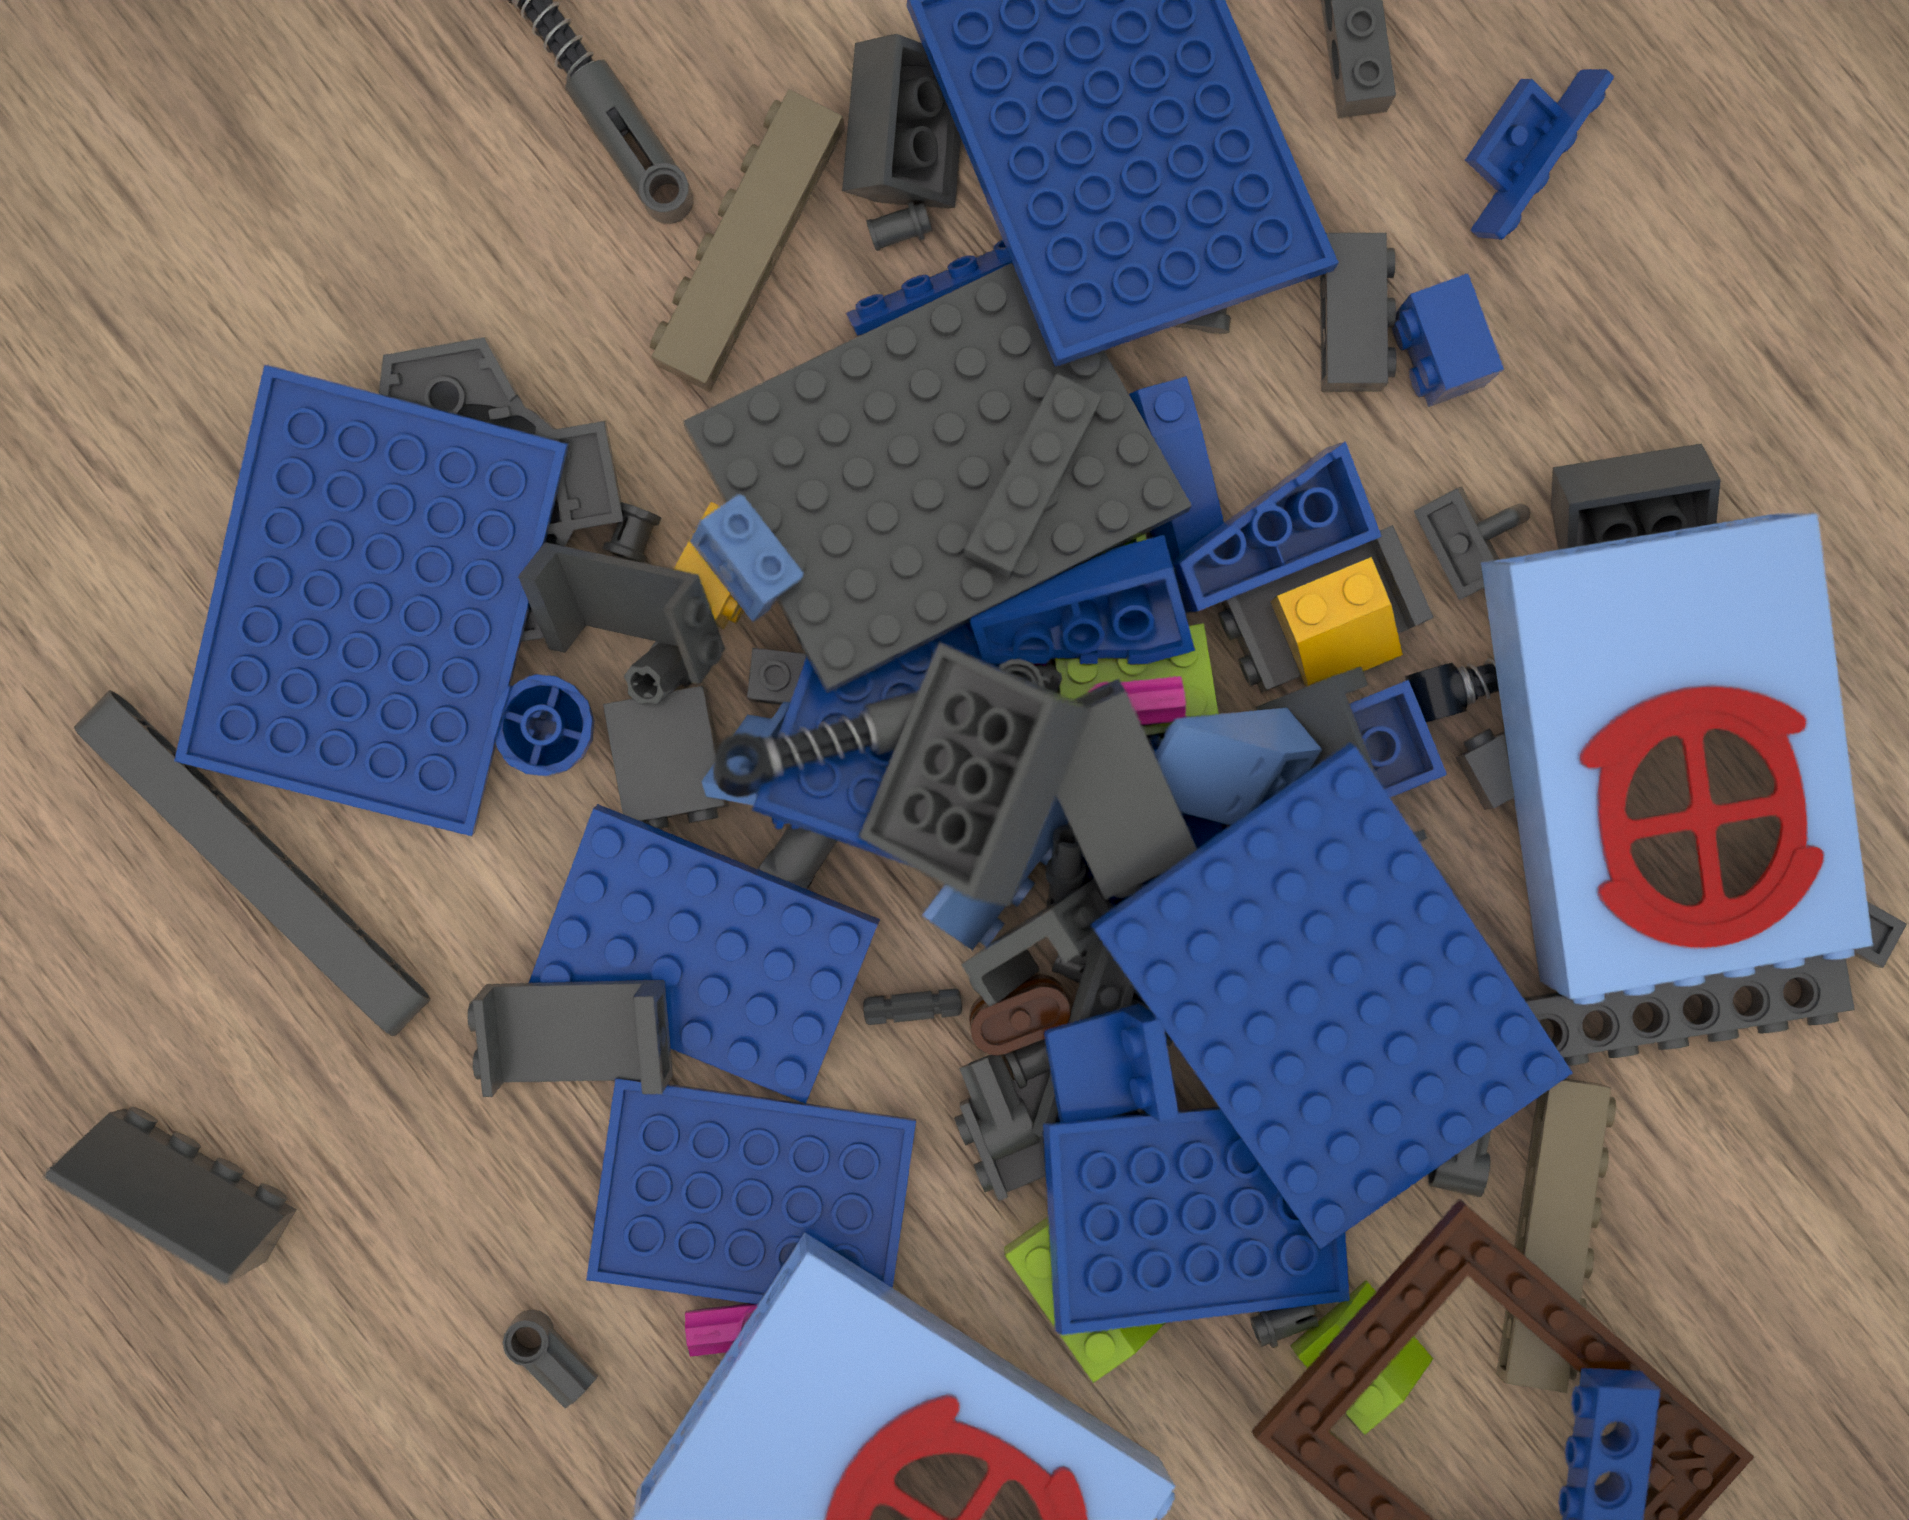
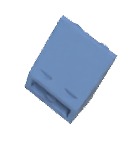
(1233, 761)

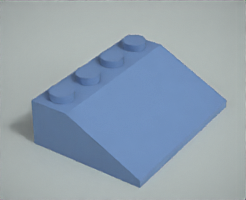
(976, 920)

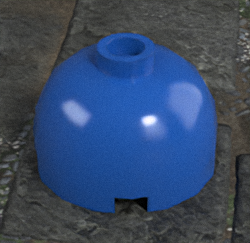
(542, 725)

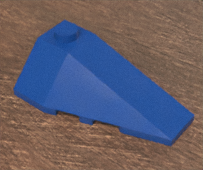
(1176, 428)
(1103, 608)

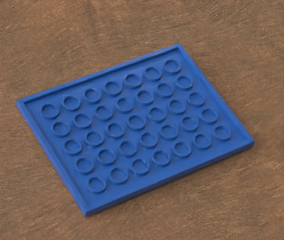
(1123, 160)
(369, 600)
(1333, 995)

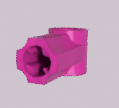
(1155, 699)
(715, 1328)

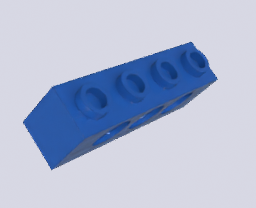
(1625, 1452)

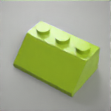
(1095, 1351)

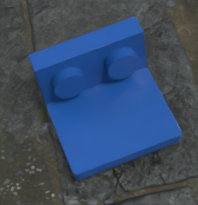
(1111, 1066)

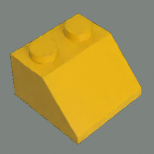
(1339, 623)

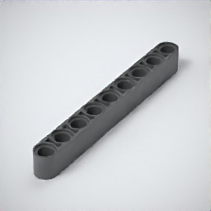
(252, 863)

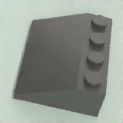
(974, 775)
(174, 1194)

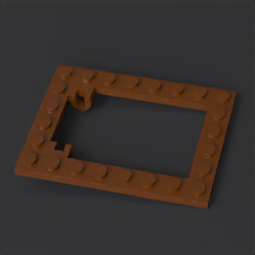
(1690, 1449)

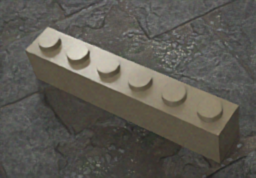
(748, 239)
(1558, 1217)

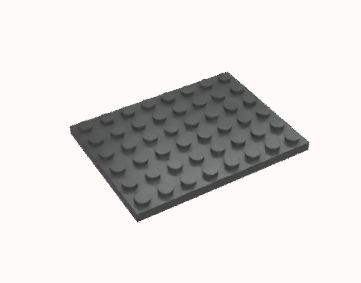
(890, 455)

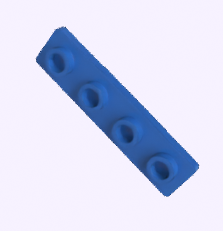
(1526, 144)
(922, 289)

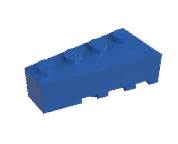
(1289, 527)

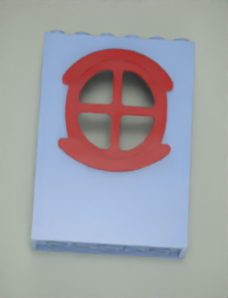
(1655, 642)
(855, 1381)

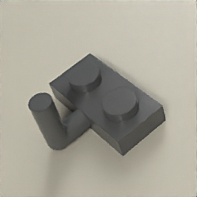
(1463, 540)

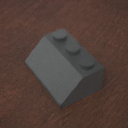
(899, 127)
(1634, 495)

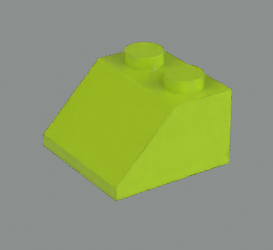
(1390, 1386)

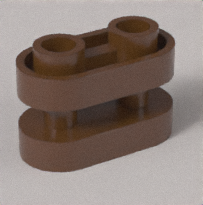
(1019, 1016)

